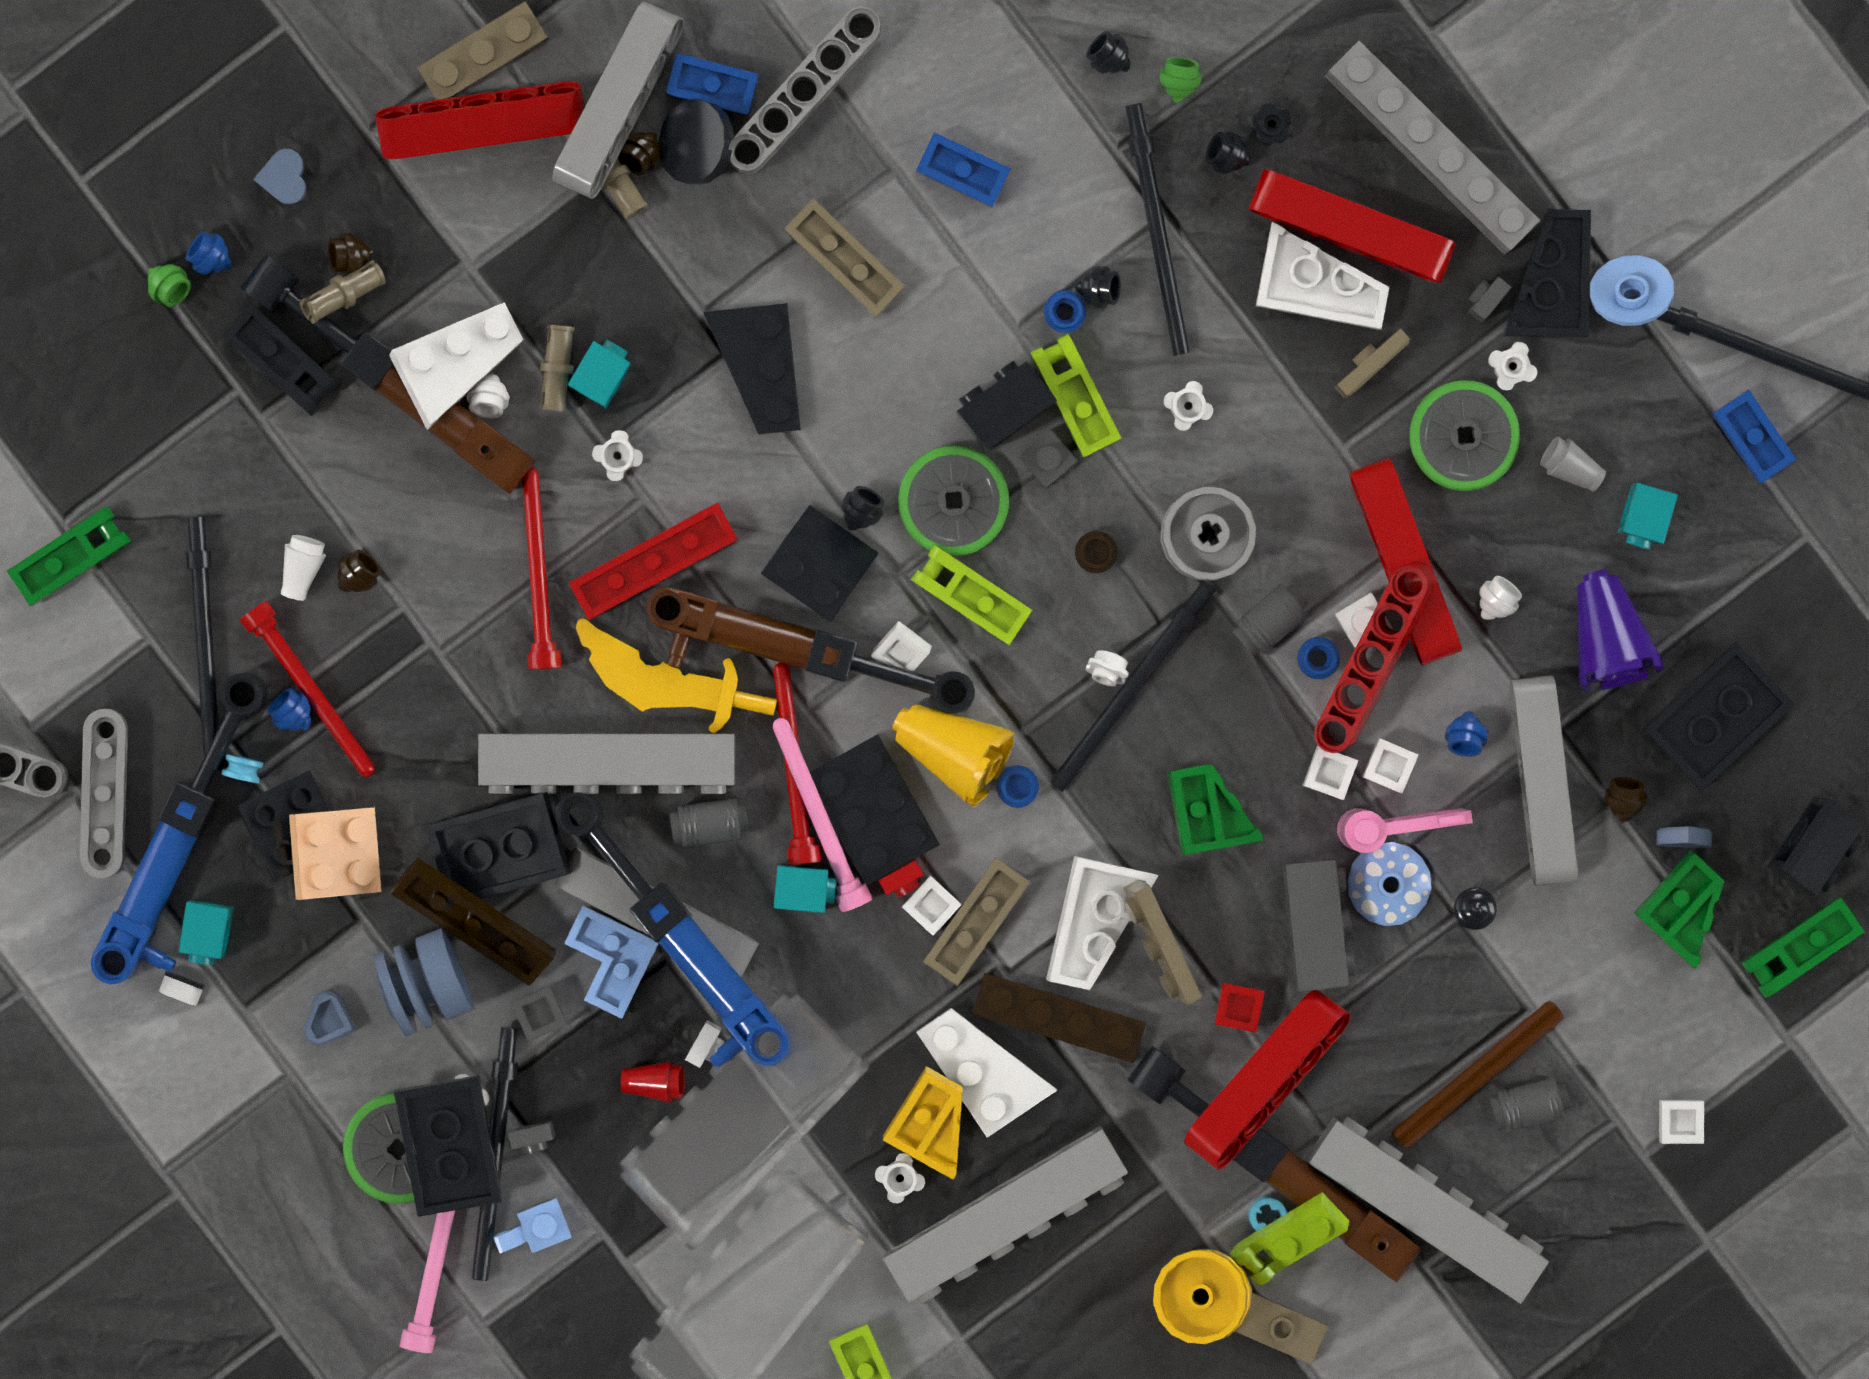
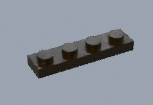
(473, 921)
(1059, 1017)

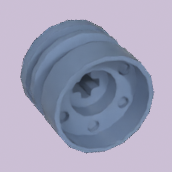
(423, 982)

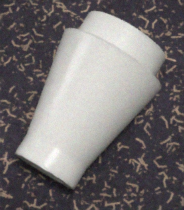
(301, 563)

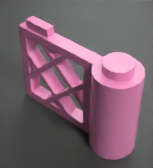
(1367, 831)

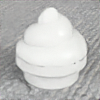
(488, 397)
(1498, 598)

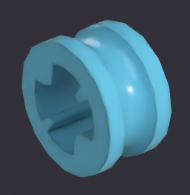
(242, 768)
(1274, 1204)

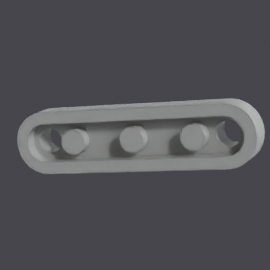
(103, 793)

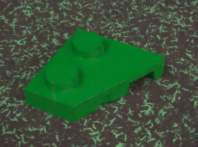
(1207, 812)
(1683, 907)

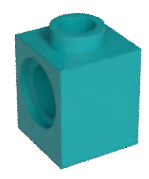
(601, 372)
(1646, 515)
(803, 888)
(205, 931)

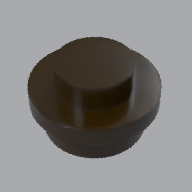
(1096, 552)

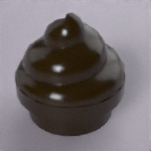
(640, 152)
(347, 253)
(357, 572)
(1625, 797)

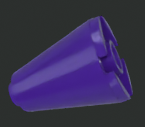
(1611, 635)

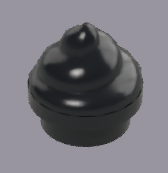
(1109, 53)
(1227, 152)
(1100, 287)
(862, 508)
(1475, 908)

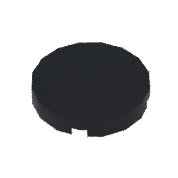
(695, 142)

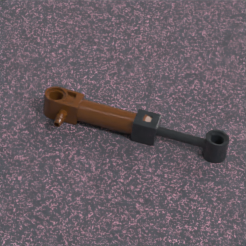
(371, 363)
(787, 644)
(1288, 1173)

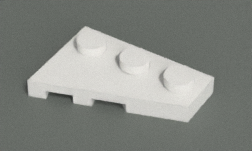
(1316, 285)
(454, 359)
(1091, 920)
(992, 1079)

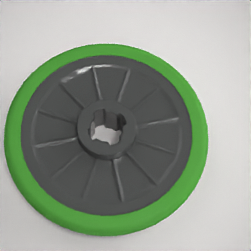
(1436, 436)
(952, 471)
(368, 1152)

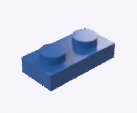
(712, 82)
(963, 170)
(1753, 436)

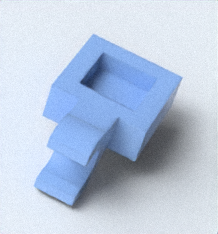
(540, 1227)

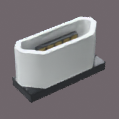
(181, 988)

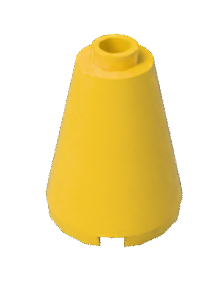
(955, 749)

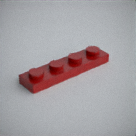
(653, 561)

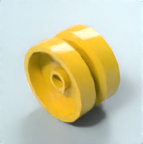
(1227, 1291)

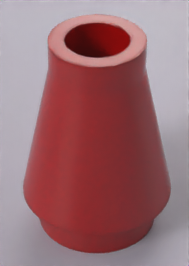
(655, 1081)

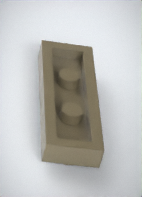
(483, 52)
(844, 258)
(976, 921)
(1160, 943)

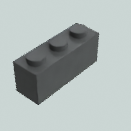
(1317, 924)

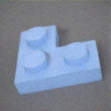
(623, 956)

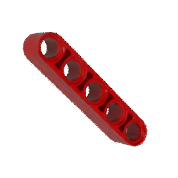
(479, 120)
(1352, 226)
(1398, 545)
(1358, 669)
(1267, 1079)

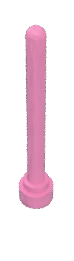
(850, 890)
(419, 1335)

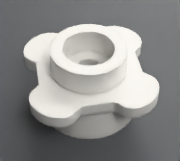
(1505, 375)
(1176, 402)
(605, 453)
(1107, 668)
(911, 1181)

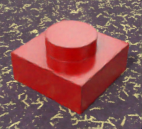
(902, 879)
(1239, 1007)

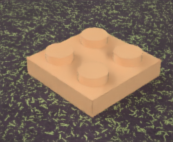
(335, 853)

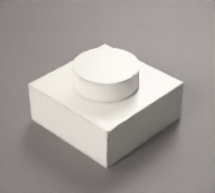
(1356, 617)
(901, 648)
(1390, 765)
(1330, 773)
(931, 905)
(705, 1044)
(1681, 1121)

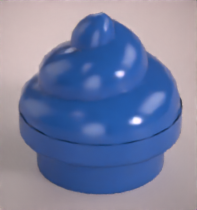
(208, 254)
(290, 711)
(1466, 735)

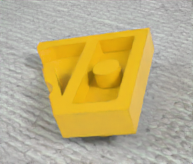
(929, 1123)

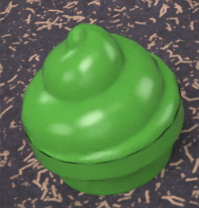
(1180, 77)
(168, 284)

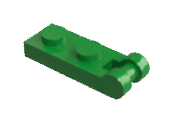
(67, 557)
(1804, 946)

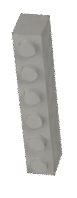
(1432, 147)
(606, 760)
(1427, 1209)
(1005, 1214)

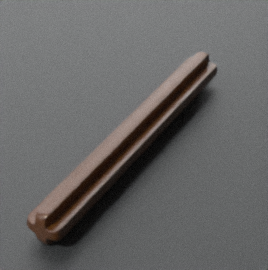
(1477, 1074)

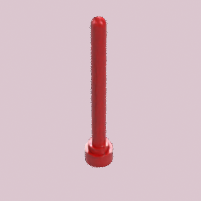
(262, 623)
(543, 651)
(802, 847)

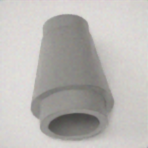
(1571, 464)

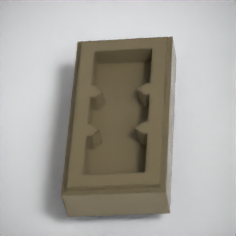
(1370, 361)
(1283, 1328)

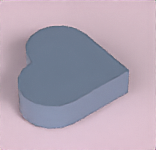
(283, 177)
(1684, 837)
(328, 1019)

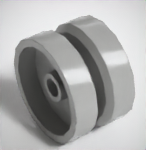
(1232, 527)

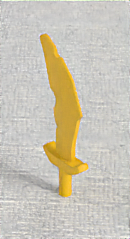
(664, 685)

